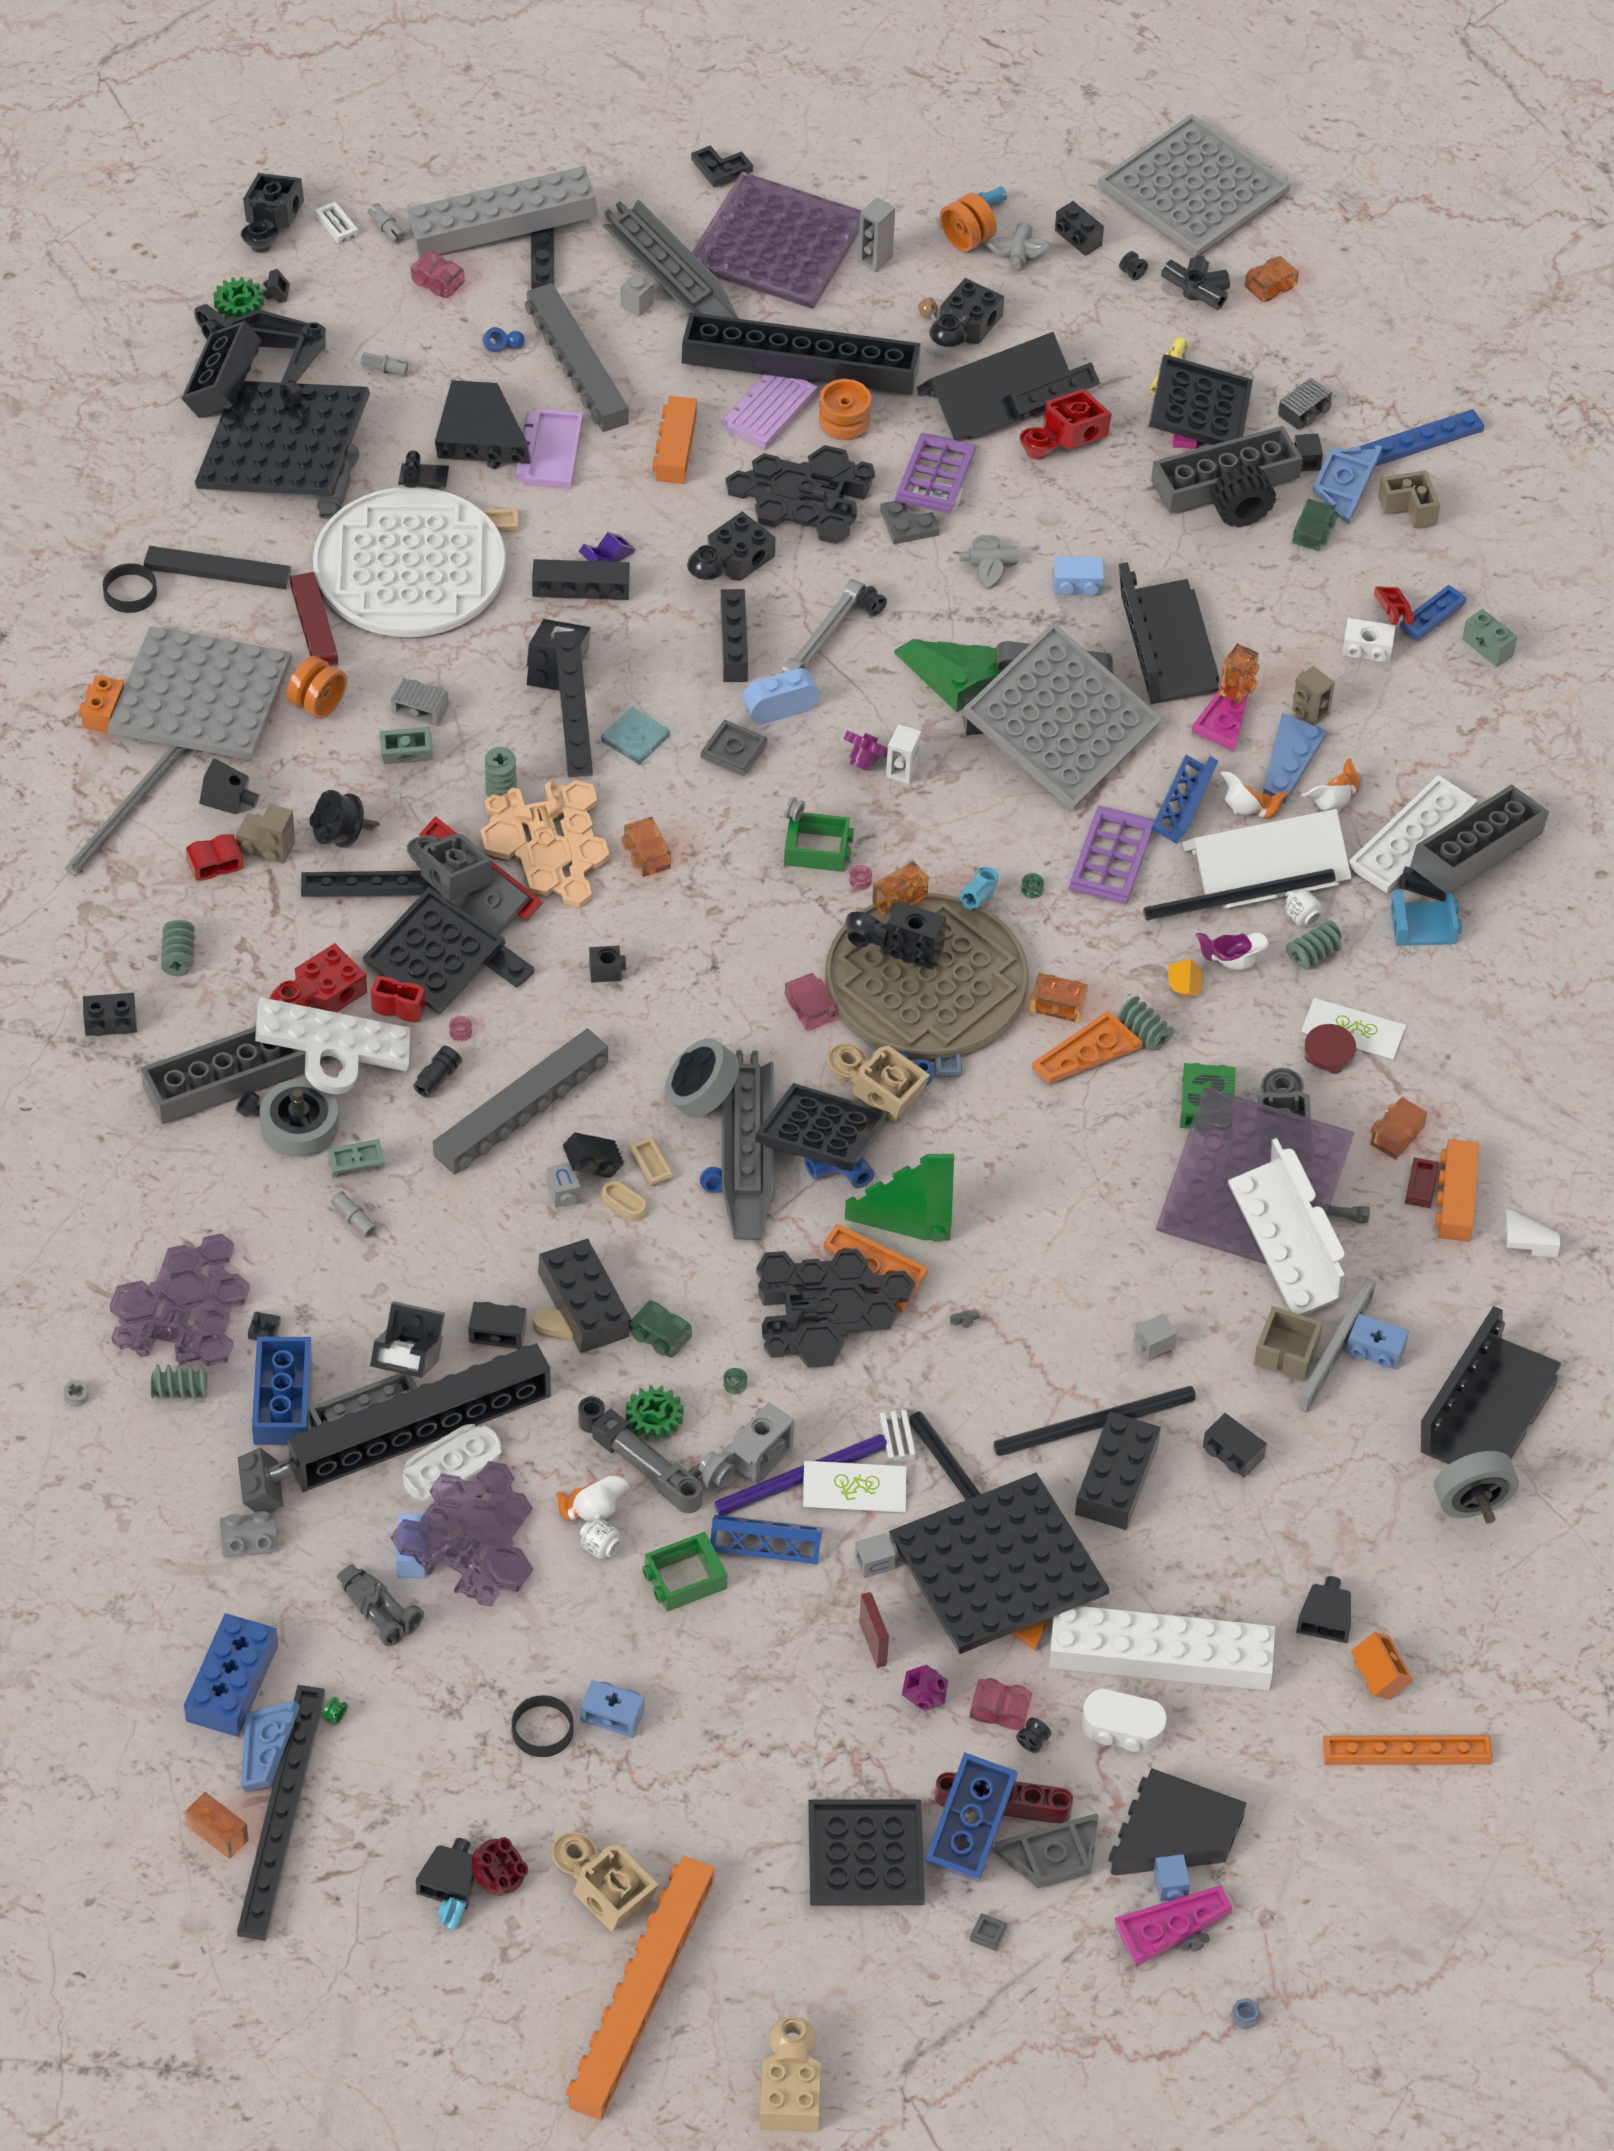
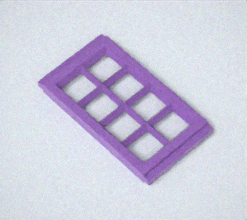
(945, 445)
(1099, 889)

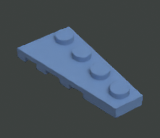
(1292, 754)

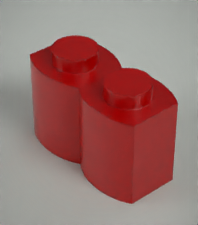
(214, 857)
(399, 999)

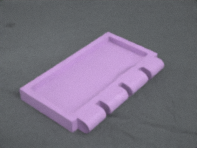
(768, 408)
(553, 448)

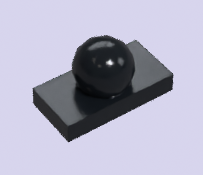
(1416, 883)

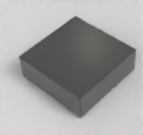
(988, 1932)

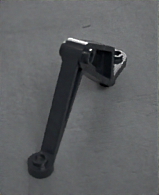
(275, 332)

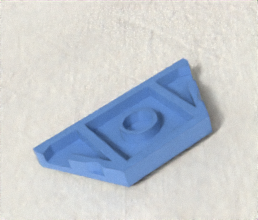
(1345, 478)

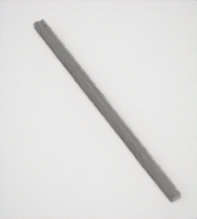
(124, 809)

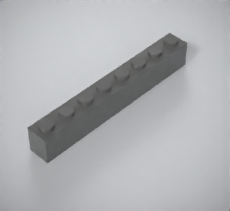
(577, 357)
(520, 1101)

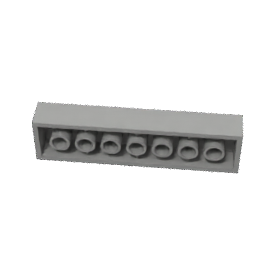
(503, 212)

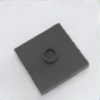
(734, 747)
(496, 903)

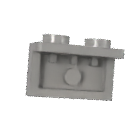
(248, 1534)

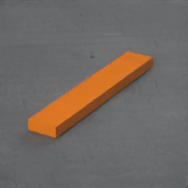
(1407, 1749)

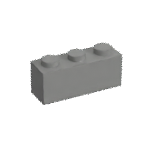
(876, 234)

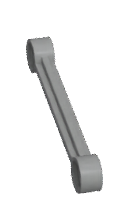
(815, 642)

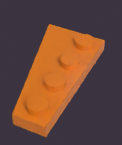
(1089, 1047)
(879, 1258)

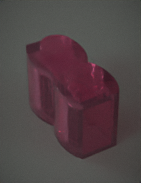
(437, 274)
(810, 1001)
(1000, 1704)

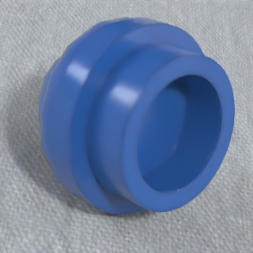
(711, 1179)

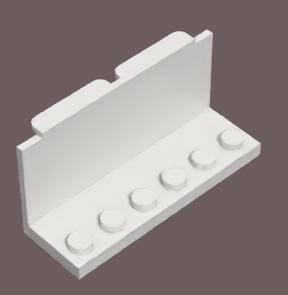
(1271, 853)
(1290, 1233)

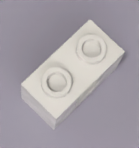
(1368, 640)
(903, 754)

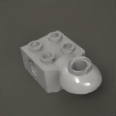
(753, 1450)

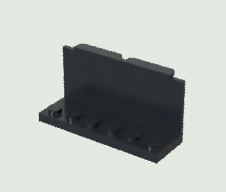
(976, 393)
(1168, 638)
(1488, 1396)

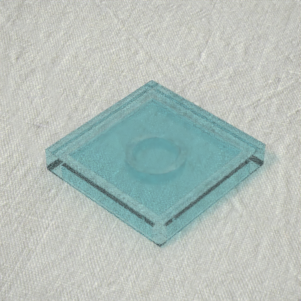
(635, 735)

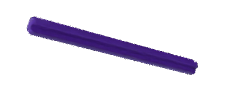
(796, 1476)

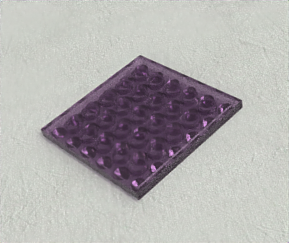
(778, 239)
(1232, 1139)

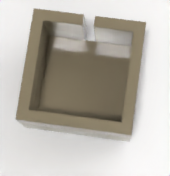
(1288, 1343)

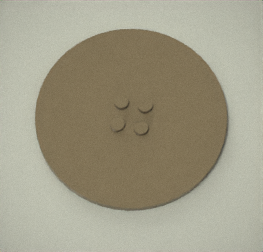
(939, 1011)

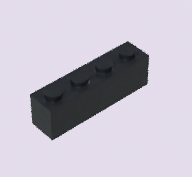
(580, 579)
(734, 635)

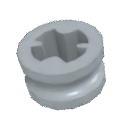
(794, 809)
(74, 1400)

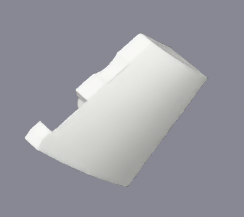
(1528, 1234)

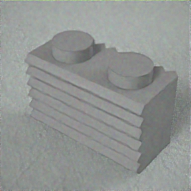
(419, 701)

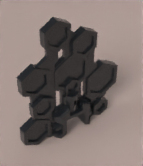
(794, 482)
(842, 1304)

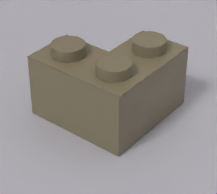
(1410, 493)
(268, 835)

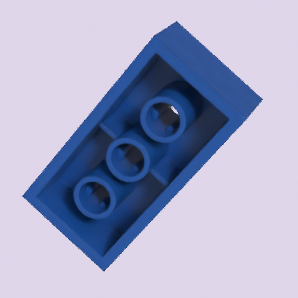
(281, 1389)
(231, 1674)
(989, 1810)

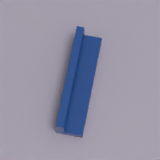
(1192, 798)
(766, 1528)

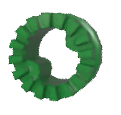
(334, 1710)

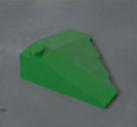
(951, 668)
(911, 1204)

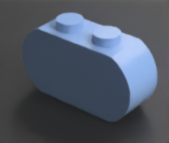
(781, 696)

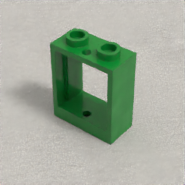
(819, 825)
(677, 1552)

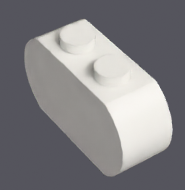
(1123, 1720)

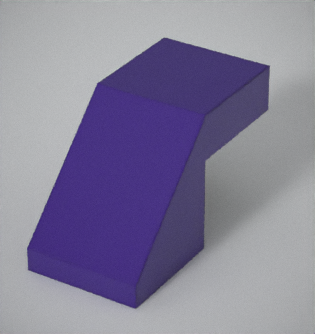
(611, 548)

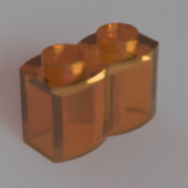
(1271, 278)

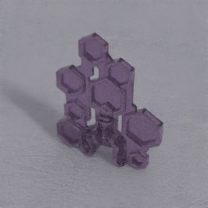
(183, 1289)
(482, 1524)

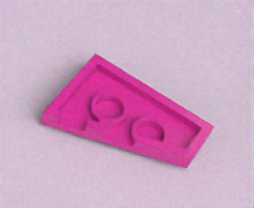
(1221, 721)

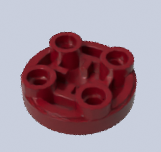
(1330, 1047)
(498, 1867)

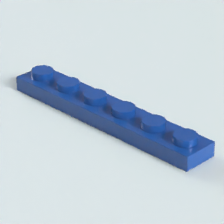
(1427, 436)

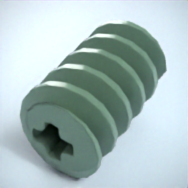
(500, 771)
(1315, 945)
(177, 947)
(1145, 1024)
(179, 1381)

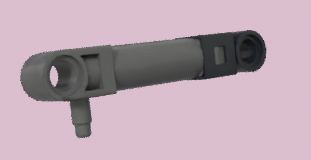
(615, 1435)

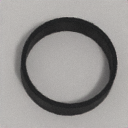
(129, 606)
(536, 1701)

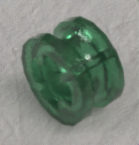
(1029, 880)
(730, 1386)

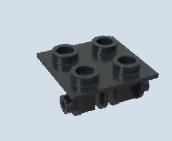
(416, 474)

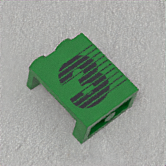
(1195, 1079)

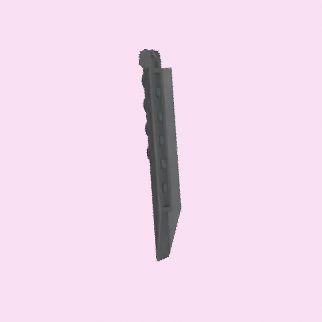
(668, 260)
(745, 1163)

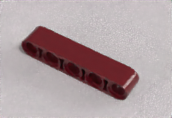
(313, 617)
(1017, 1805)

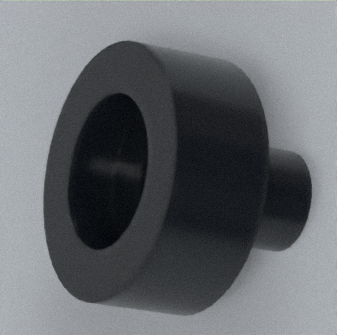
(248, 1104)

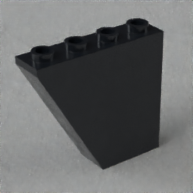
(479, 425)
(1176, 1820)

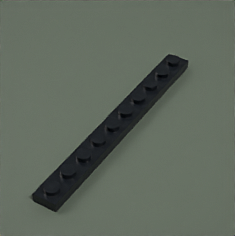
(280, 1816)

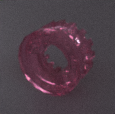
(863, 883)
(460, 1035)

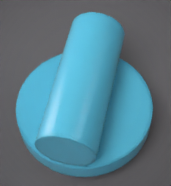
(451, 1912)

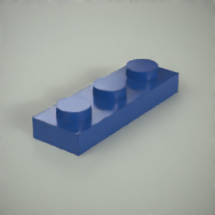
(1434, 612)

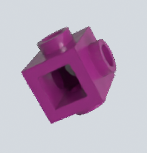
(925, 1687)

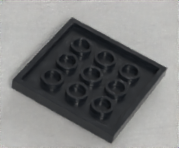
(1199, 401)
(435, 948)
(822, 1127)
(865, 1852)

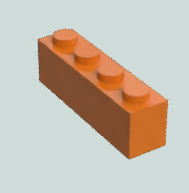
(676, 439)
(1458, 1190)

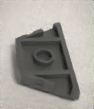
(1052, 1852)

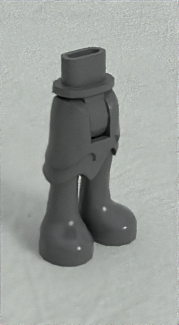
(332, 504)
(368, 1594)

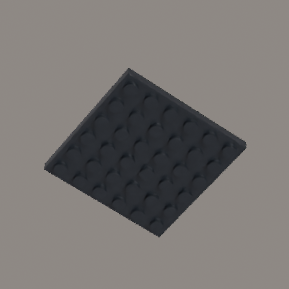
(281, 447)
(998, 1563)

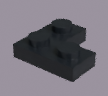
(720, 170)

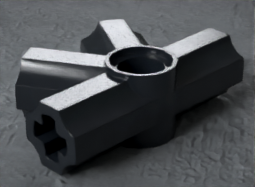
(1198, 283)

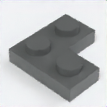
(905, 527)

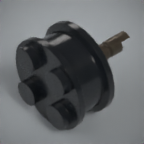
(339, 819)

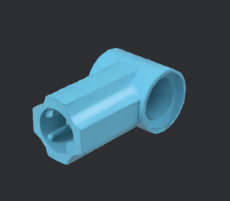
(980, 888)

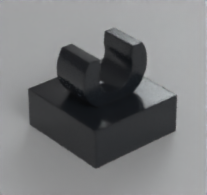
(276, 286)
(264, 1325)

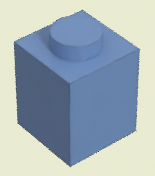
(1171, 1877)

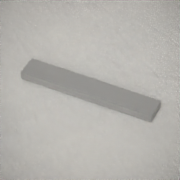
(1336, 1346)

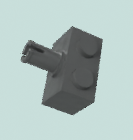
(261, 1479)

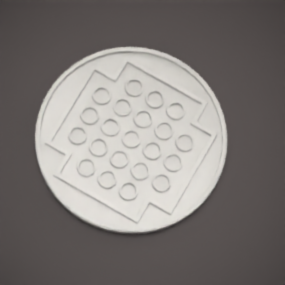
(409, 562)

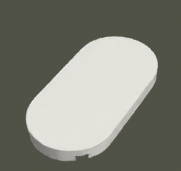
(456, 1454)

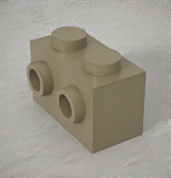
(1313, 695)

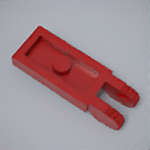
(1394, 604)

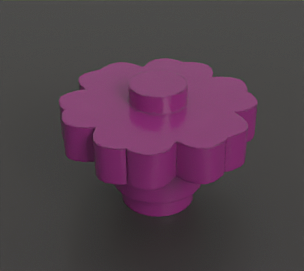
(864, 749)

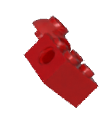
(1068, 423)
(324, 982)

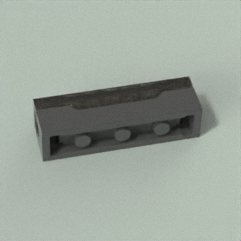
(360, 1398)

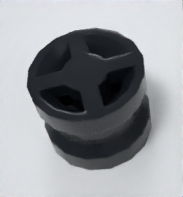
(1133, 265)
(871, 601)
(1033, 1735)

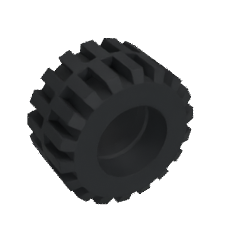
(1243, 495)

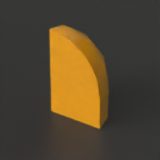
(1185, 978)

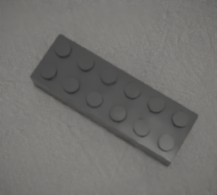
(1188, 477)
(1479, 839)
(217, 1074)

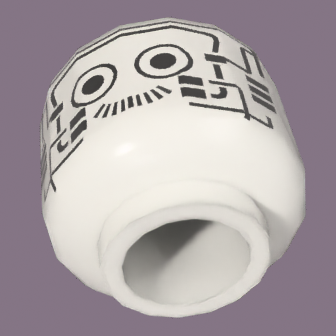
(1303, 908)
(600, 1538)

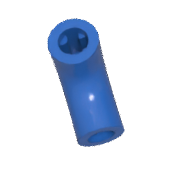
(860, 1177)

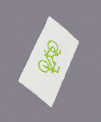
(1369, 1031)
(854, 1486)

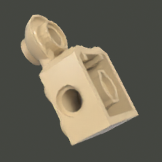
(884, 1081)
(607, 1884)
(790, 2079)

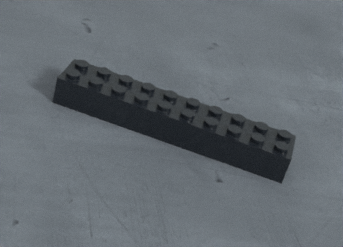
(800, 352)
(420, 1416)

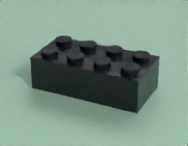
(221, 369)
(584, 1295)
(1117, 1470)

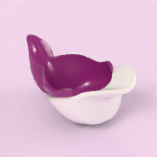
(1233, 951)

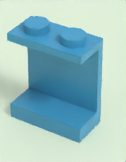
(1425, 921)

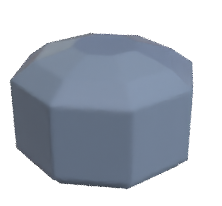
(1245, 2013)

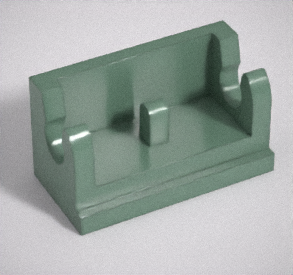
(355, 1156)

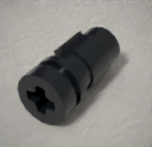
(434, 1074)

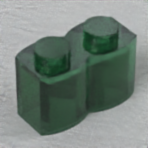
(1314, 525)
(660, 1329)

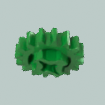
(238, 298)
(654, 1412)

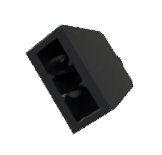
(226, 788)
(1326, 1612)
(447, 1873)

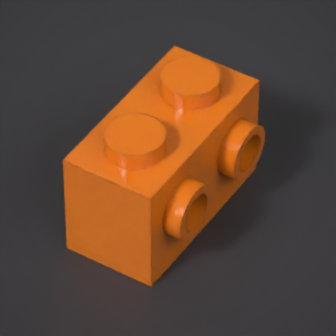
(100, 702)
(1381, 1666)

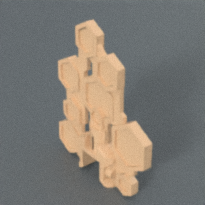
(548, 852)

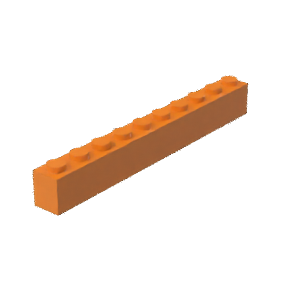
(640, 1988)

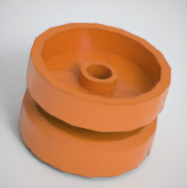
(968, 222)
(844, 409)
(316, 687)

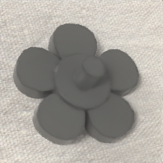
(965, 1317)
(1195, 1942)

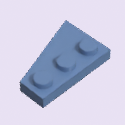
(265, 1742)

